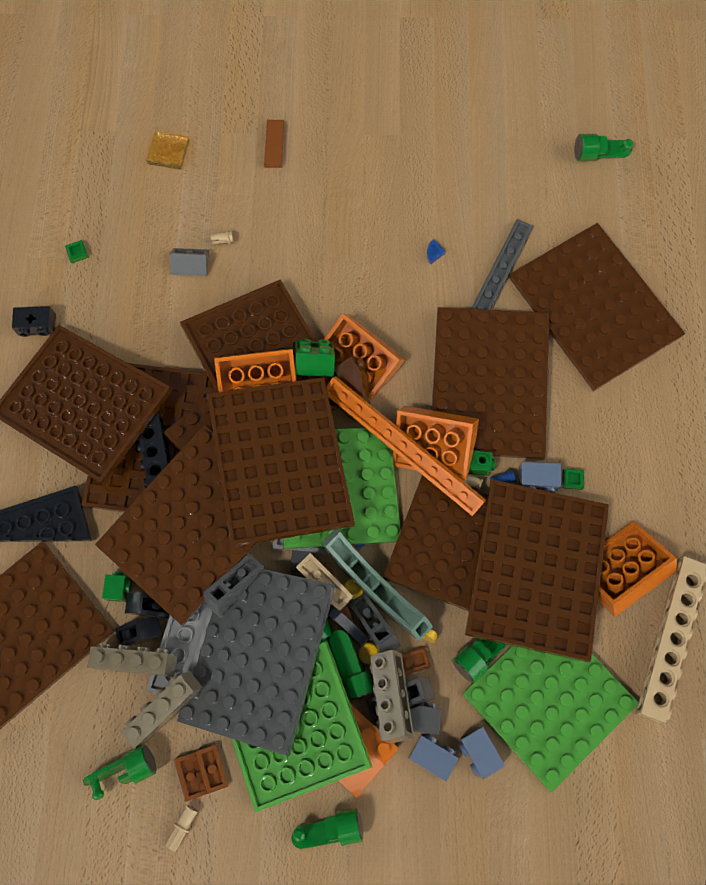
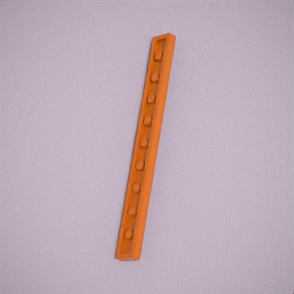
(404, 446)

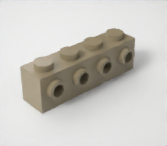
(132, 661)
(391, 697)
(162, 709)

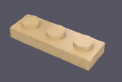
(314, 570)

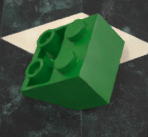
(314, 358)

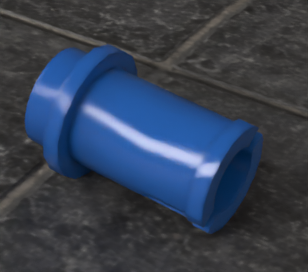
(507, 477)

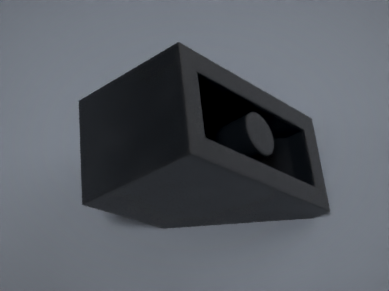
(143, 605)
(138, 631)

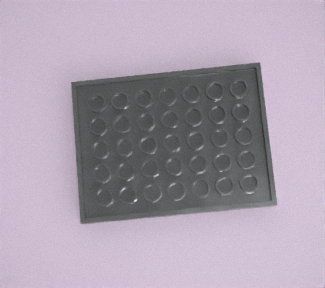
(260, 661)

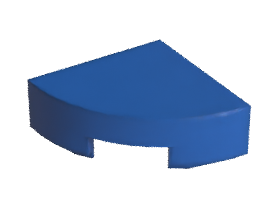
(434, 251)

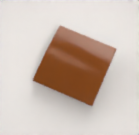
(200, 773)

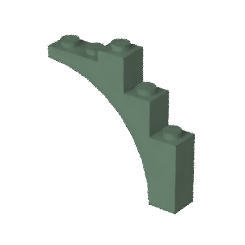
(376, 587)

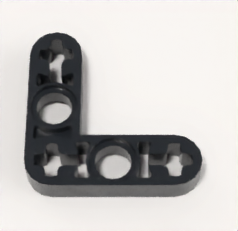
(347, 625)

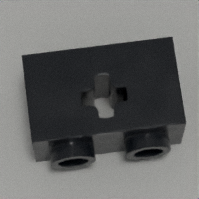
(33, 320)

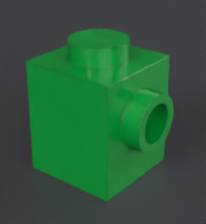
(481, 463)
(116, 587)

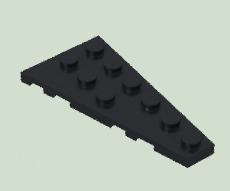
(46, 519)

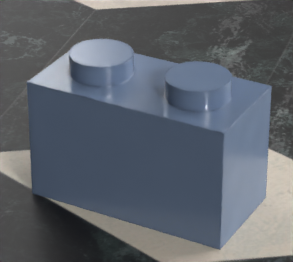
(540, 476)
(481, 753)
(433, 757)

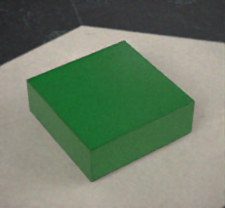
(76, 251)
(573, 479)

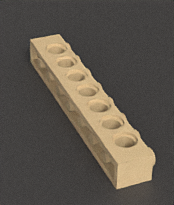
(647, 706)

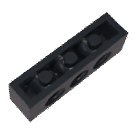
(157, 442)

